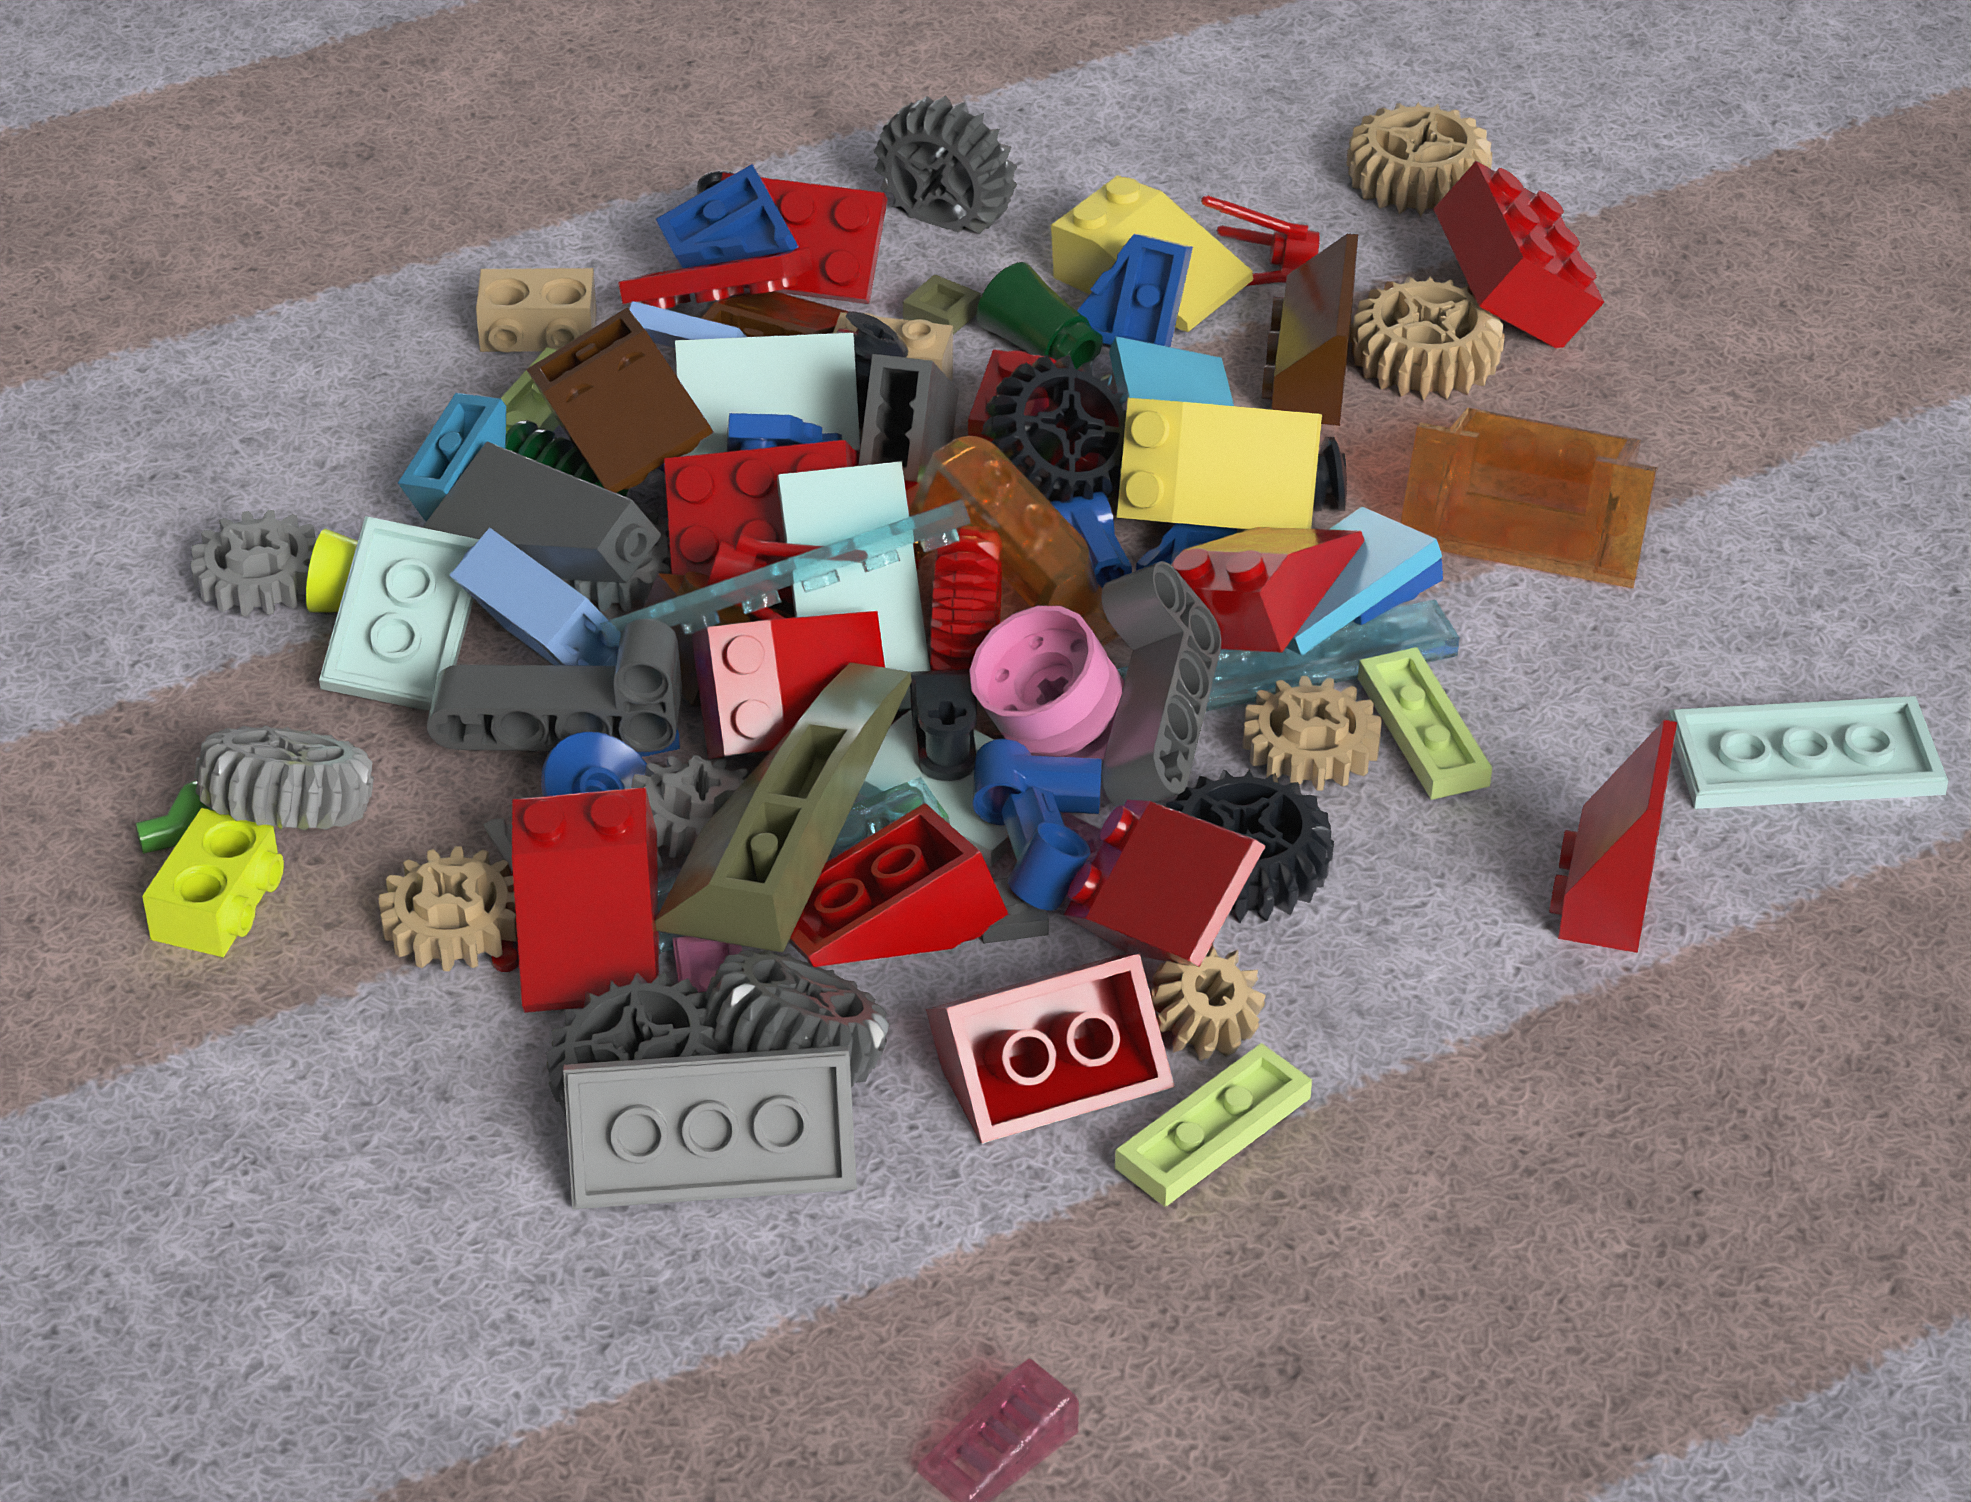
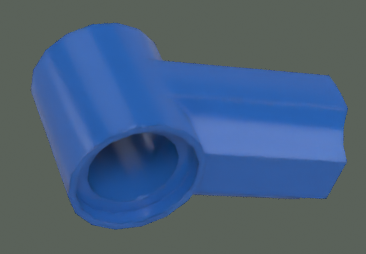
(1096, 525)
(1009, 768)
(1044, 849)

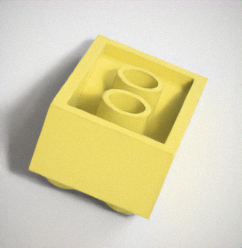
(1100, 226)
(1218, 465)

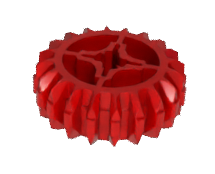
(965, 596)

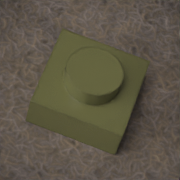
(942, 303)

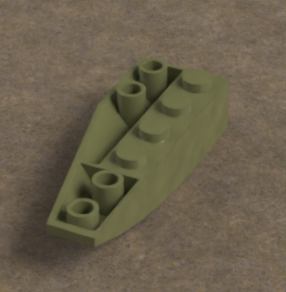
(778, 828)

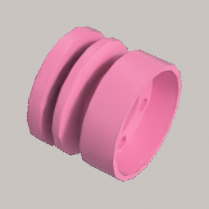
(1048, 683)

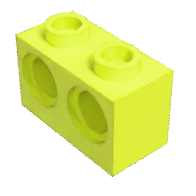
(212, 883)

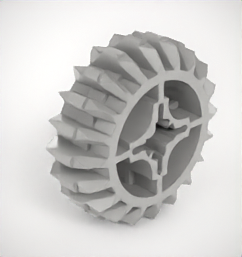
(284, 777)

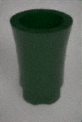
(1035, 317)

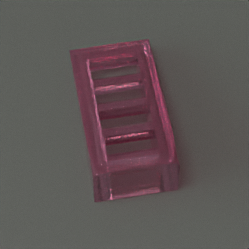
(1033, 1403)

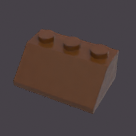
(1312, 334)

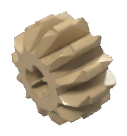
(1207, 1003)

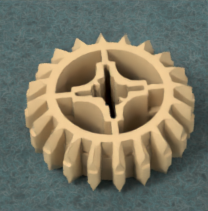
(1414, 155)
(1426, 338)

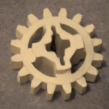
(1312, 732)
(450, 908)

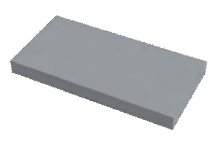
(710, 1127)

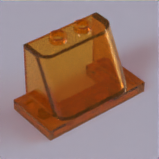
(1532, 495)
(1040, 549)

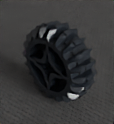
(1078, 421)
(1277, 817)

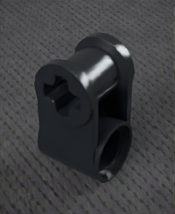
(944, 722)

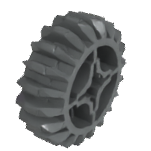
(945, 165)
(789, 1004)
(632, 1025)

